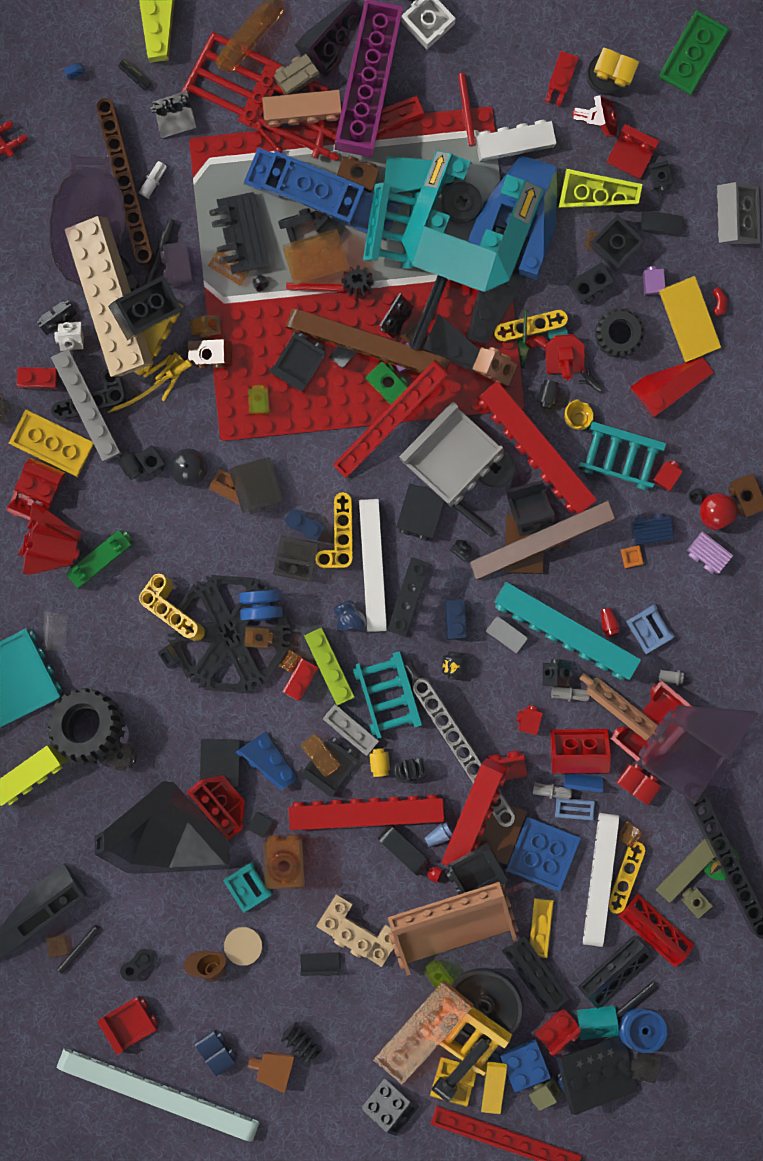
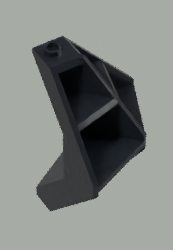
(162, 836)

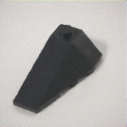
(327, 37)

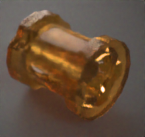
(290, 661)

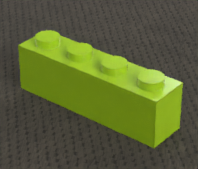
(329, 666)

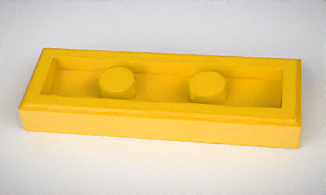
(541, 926)
(494, 1087)

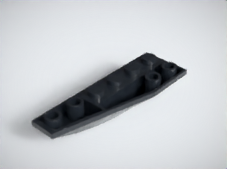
(40, 907)

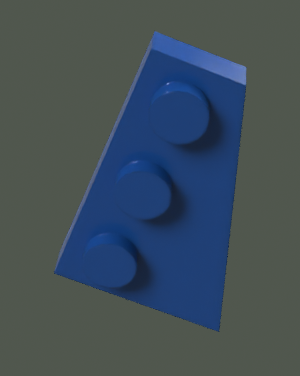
(266, 757)

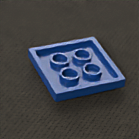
(543, 854)

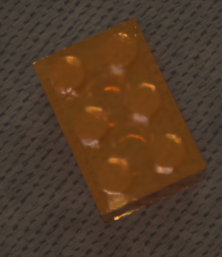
(315, 256)

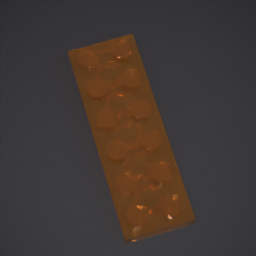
(423, 1032)

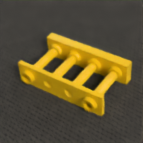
(483, 1026)

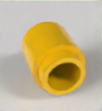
(379, 762)

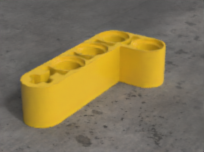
(339, 530)
(173, 613)

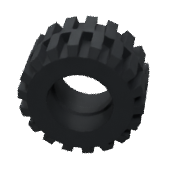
(626, 317)

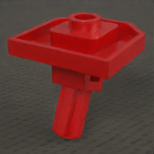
(601, 115)
(564, 355)

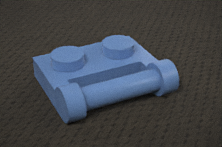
(645, 633)

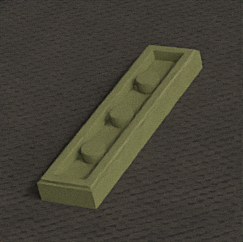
(686, 871)

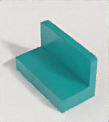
(598, 1022)

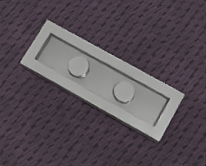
(350, 729)

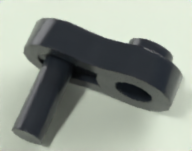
(304, 215)
(141, 961)

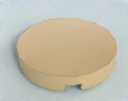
(243, 946)

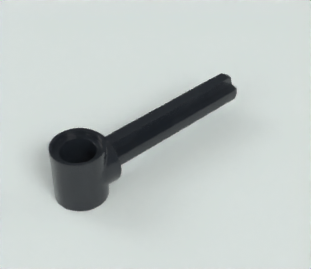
(446, 1086)

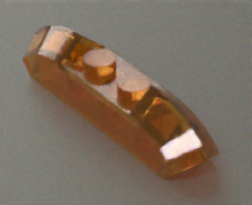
(249, 35)

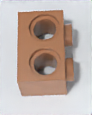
(495, 366)

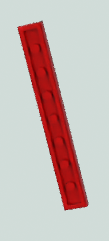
(391, 418)
(500, 1137)

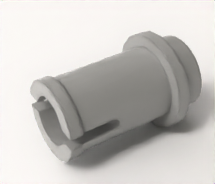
(671, 676)

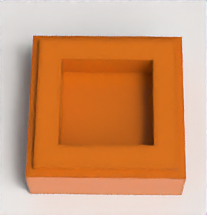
(631, 556)

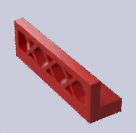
(654, 933)

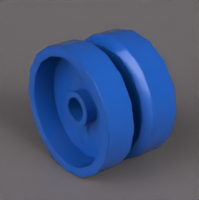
(261, 606)
(653, 1029)

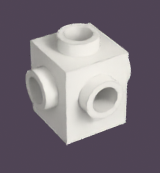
(70, 336)

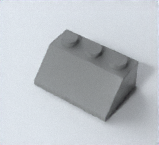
(738, 213)

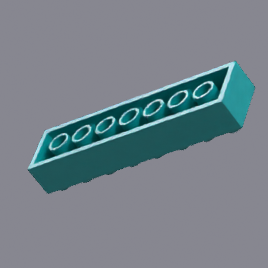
(566, 631)

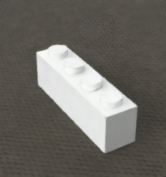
(515, 141)

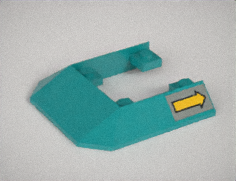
(456, 259)

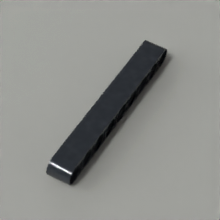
(732, 868)

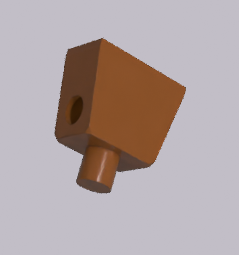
(273, 1069)

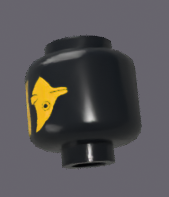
(454, 665)

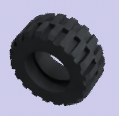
(70, 710)

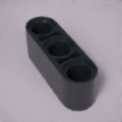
(403, 850)

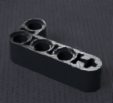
(106, 395)

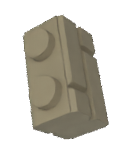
(296, 75)

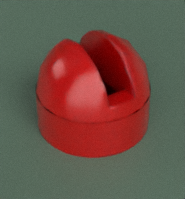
(434, 874)

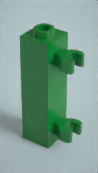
(99, 558)

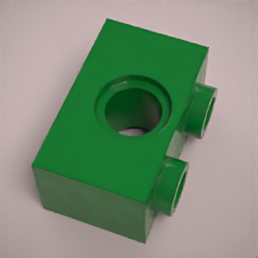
(376, 379)

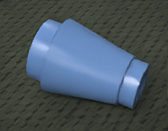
(440, 834)

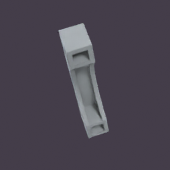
(85, 405)

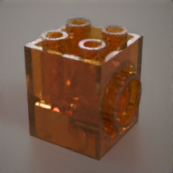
(288, 849)

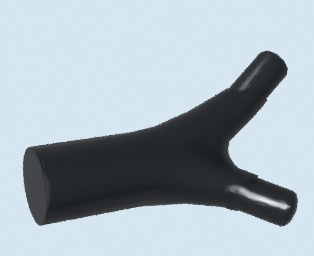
(589, 380)
(414, 676)

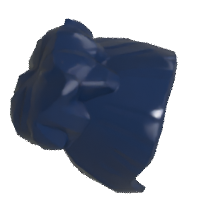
(349, 616)

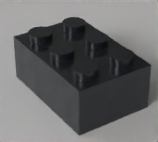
(145, 307)

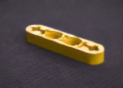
(531, 328)
(623, 876)

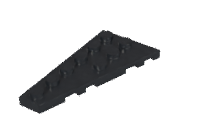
(493, 304)

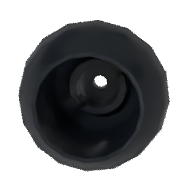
(194, 473)

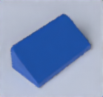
(583, 782)

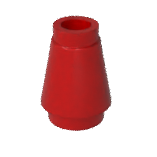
(609, 623)

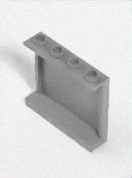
(451, 455)

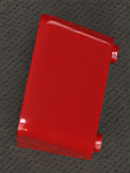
(662, 701)

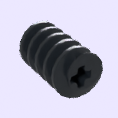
(299, 1044)

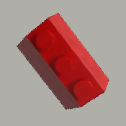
(580, 751)

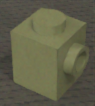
(695, 902)
(545, 1094)

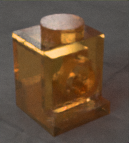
(205, 326)
(250, 637)

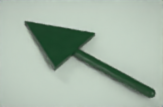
(523, 349)

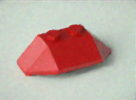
(220, 804)

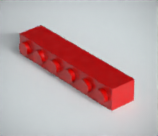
(476, 810)

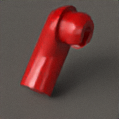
(722, 302)
(536, 340)

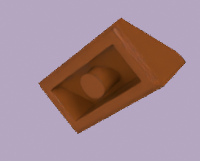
(223, 485)

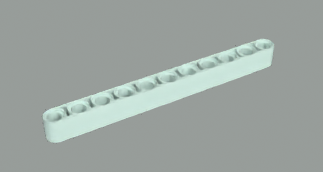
(158, 1095)

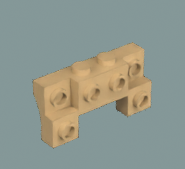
(353, 935)

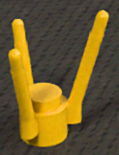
(172, 362)

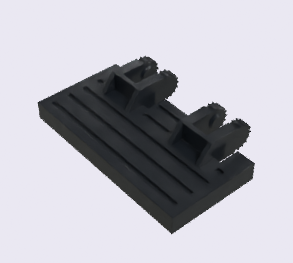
(243, 235)

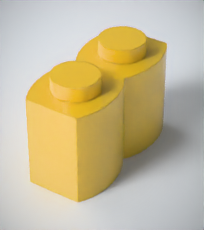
(616, 67)

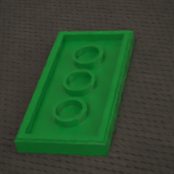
(693, 52)

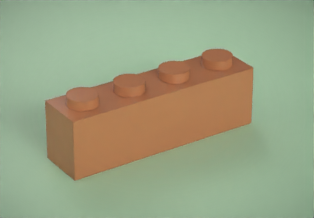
(301, 108)

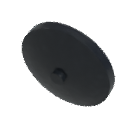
(493, 996)

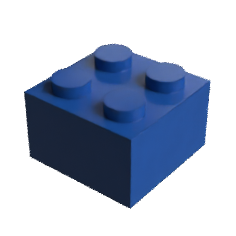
(525, 1065)

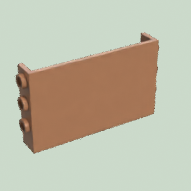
(451, 924)

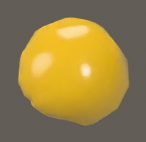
(582, 419)

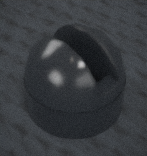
(260, 287)
(694, 499)

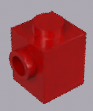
(529, 719)

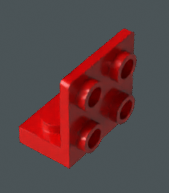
(632, 151)
(514, 763)
(558, 1031)

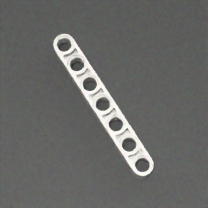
(372, 565)
(601, 879)

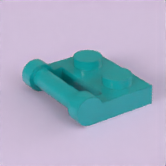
(242, 890)

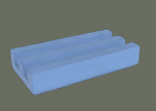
(576, 801)

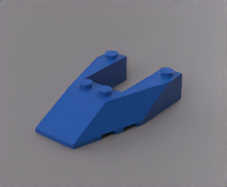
(498, 209)

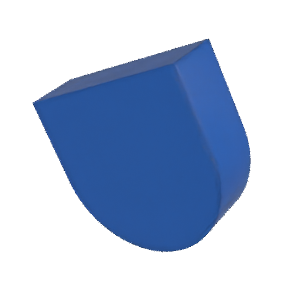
(74, 70)

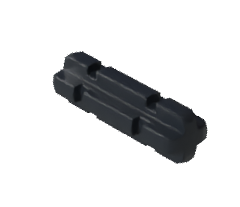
(134, 74)

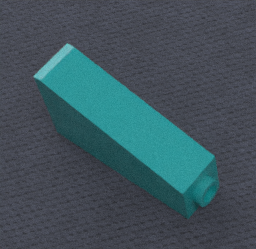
(408, 174)

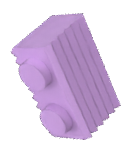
(709, 553)

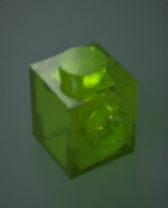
(258, 399)
(437, 973)

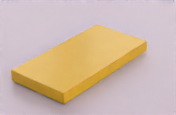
(689, 319)
(51, 443)

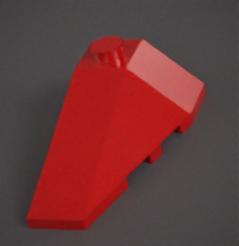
(666, 386)

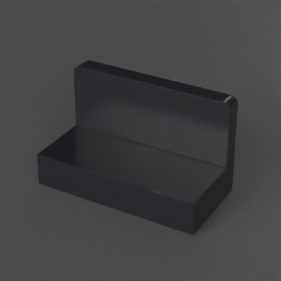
(319, 964)

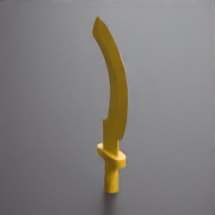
(170, 374)

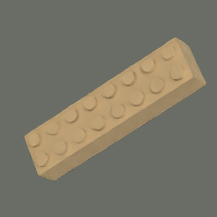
(102, 283)

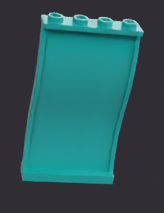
(24, 677)

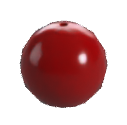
(718, 511)

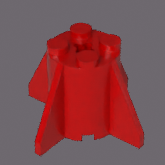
(48, 543)

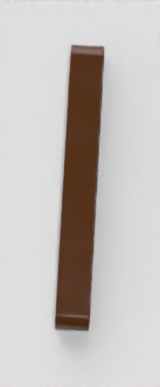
(124, 172)
(361, 341)

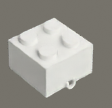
(427, 21)

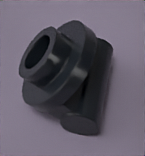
(461, 549)

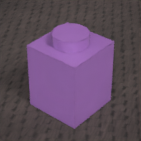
(653, 280)

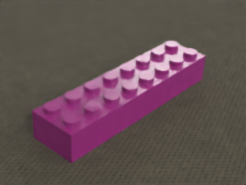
(368, 78)

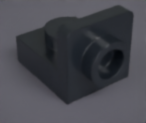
(325, 224)

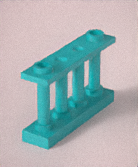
(376, 223)
(616, 437)
(400, 681)

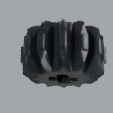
(356, 275)
(410, 770)

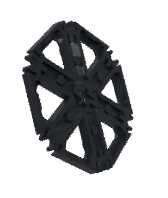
(219, 648)

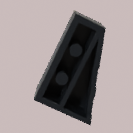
(451, 344)

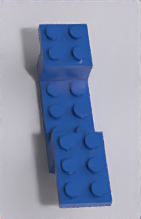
(314, 188)

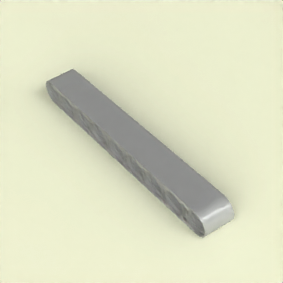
(461, 742)

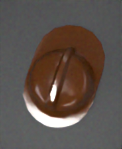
(206, 965)

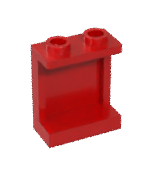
(128, 1024)

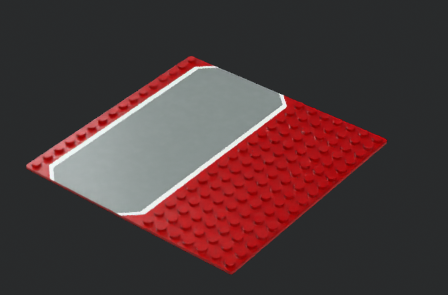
(258, 319)

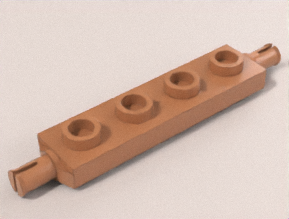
(619, 707)

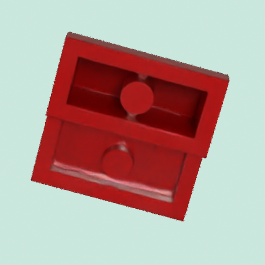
(39, 481)

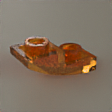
(320, 755)

